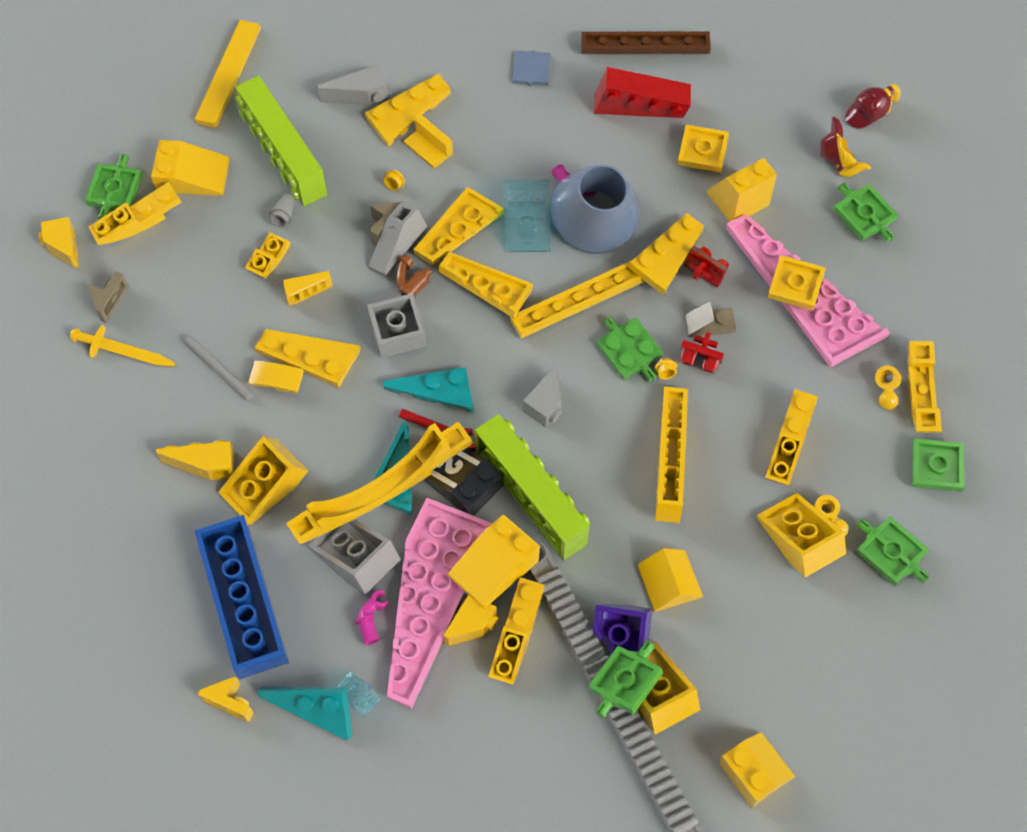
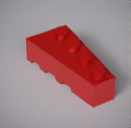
(641, 95)

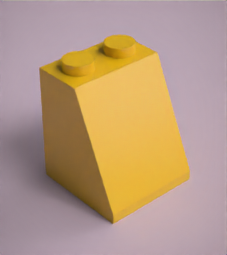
(745, 190)

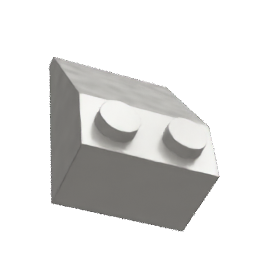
(356, 554)

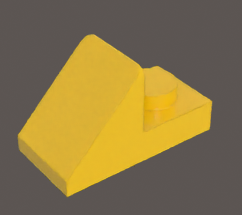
(221, 697)

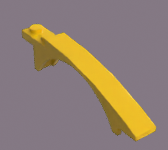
(428, 453)

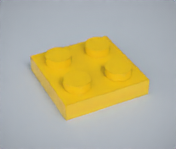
(703, 148)
(796, 282)

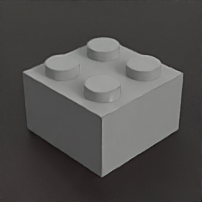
(397, 325)

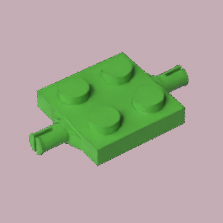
(113, 186)
(865, 212)
(630, 348)
(892, 551)
(625, 679)

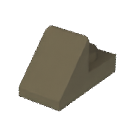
(380, 213)
(107, 299)
(706, 319)

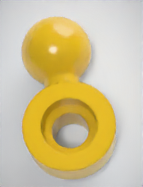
(888, 399)
(834, 509)

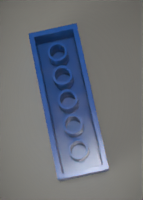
(241, 597)

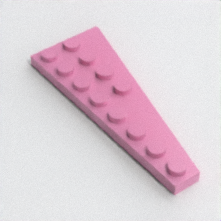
(835, 323)

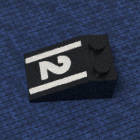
(466, 481)

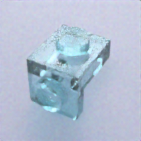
(359, 694)

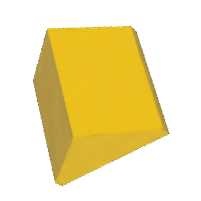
(669, 579)

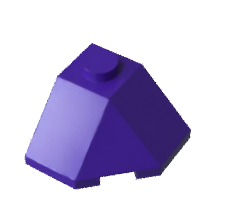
(622, 626)

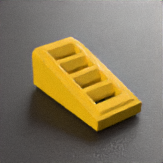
(306, 286)

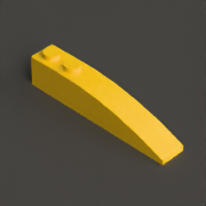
(671, 455)

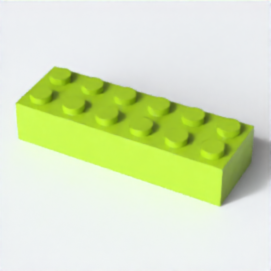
(281, 141)
(533, 487)

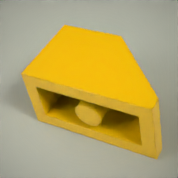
(60, 240)
(471, 622)

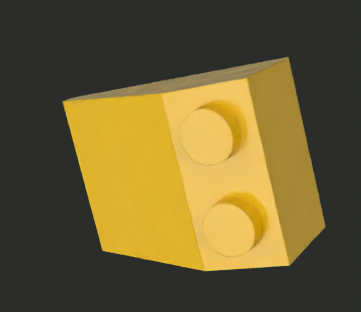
(190, 168)
(263, 479)
(803, 534)
(495, 561)
(670, 698)

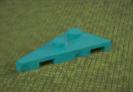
(444, 387)
(398, 450)
(318, 705)

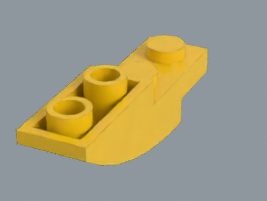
(133, 219)
(791, 437)
(517, 631)

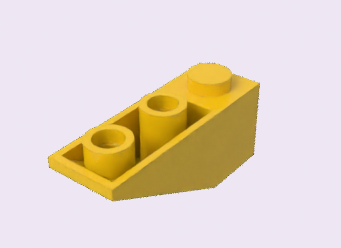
(207, 460)

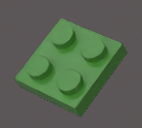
(938, 465)

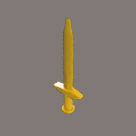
(99, 342)

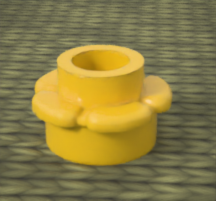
(393, 180)
(666, 368)

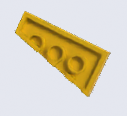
(401, 111)
(459, 223)
(665, 256)
(491, 285)
(316, 356)

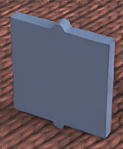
(531, 68)

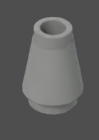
(282, 211)

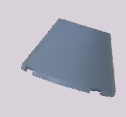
(590, 227)

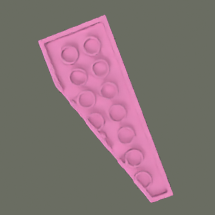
(427, 594)

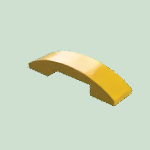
(922, 387)

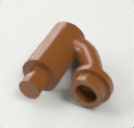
(416, 282)

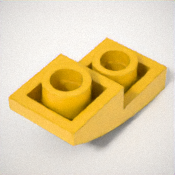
(268, 257)
(276, 376)

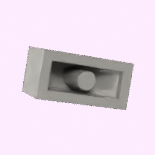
(545, 400)

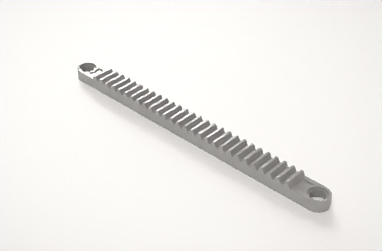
(629, 727)

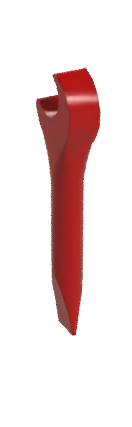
(425, 422)

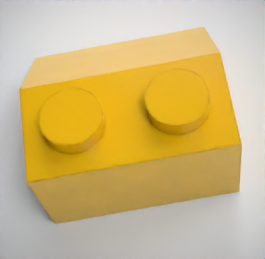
(755, 768)

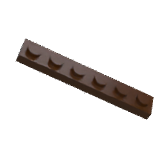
(646, 42)

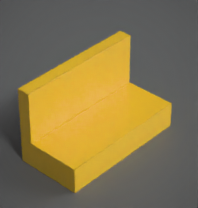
(429, 143)

